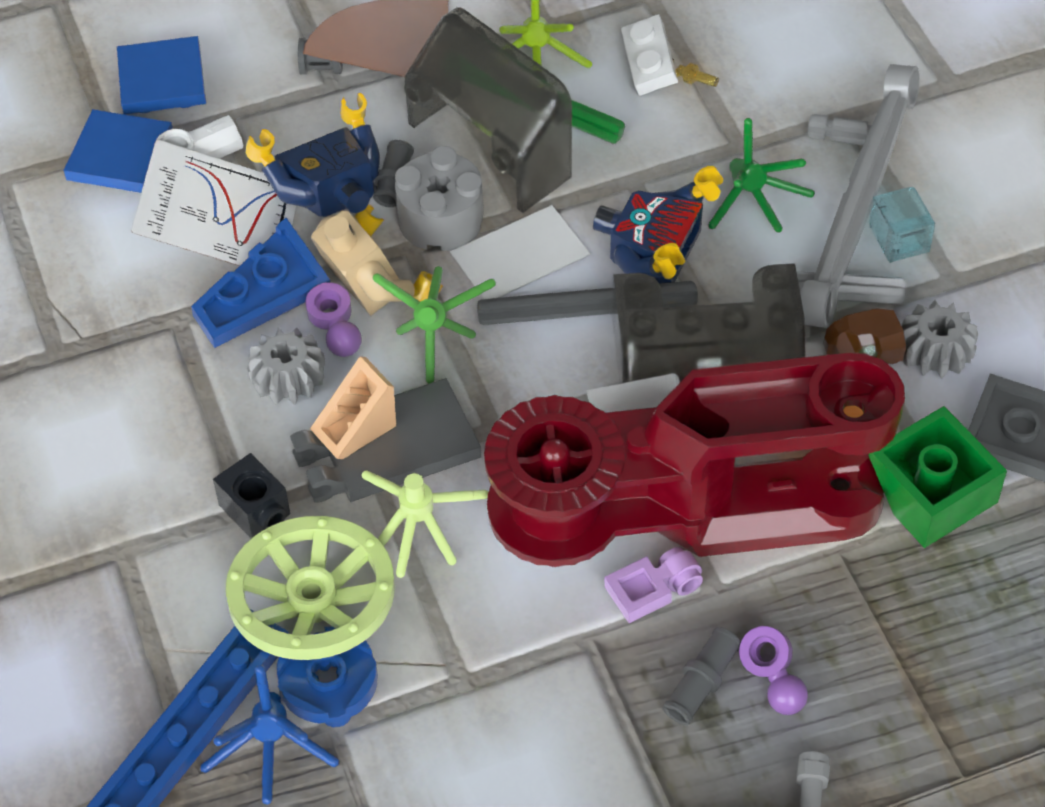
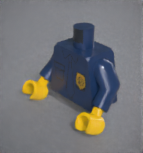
(327, 171)

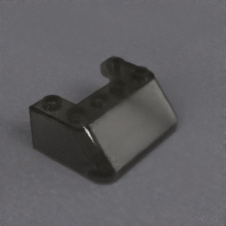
(684, 338)

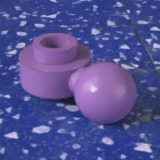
(342, 336)
(786, 692)

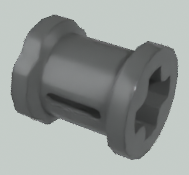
(308, 62)

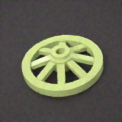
(312, 590)

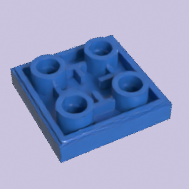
(160, 75)
(114, 150)

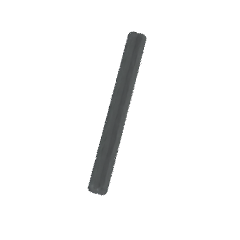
(571, 304)

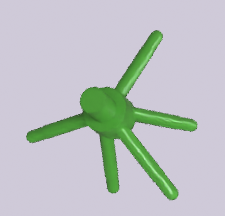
(432, 313)

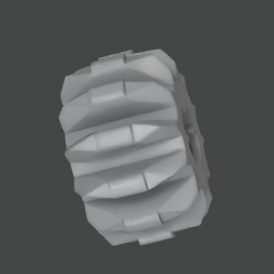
(939, 339)
(286, 366)

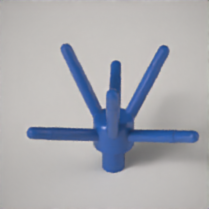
(267, 725)

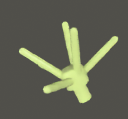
(417, 506)

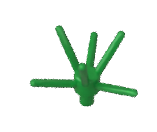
(753, 176)

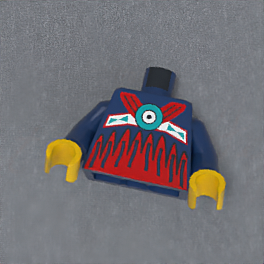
(658, 228)

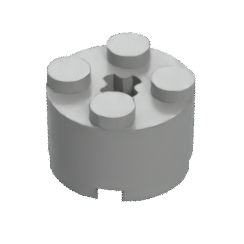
(439, 199)

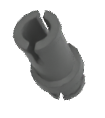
(397, 155)

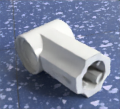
(213, 139)

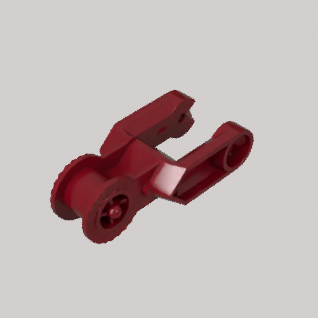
(581, 476)

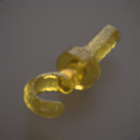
(691, 74)

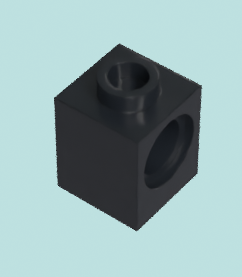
(248, 481)

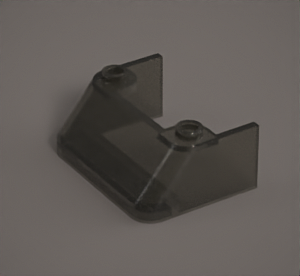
(502, 95)

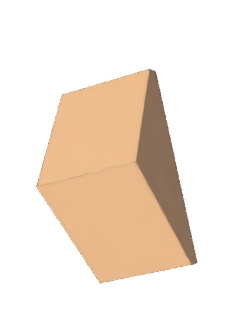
(357, 411)

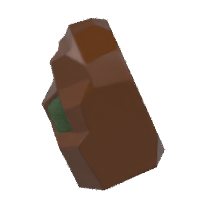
(867, 332)

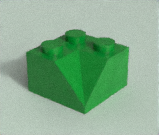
(937, 476)

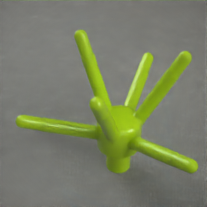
(537, 32)

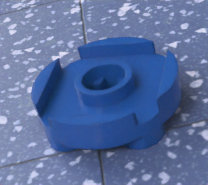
(331, 701)

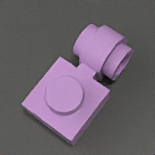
(643, 589)

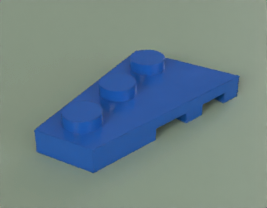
(261, 288)

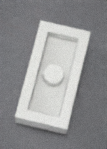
(649, 55)

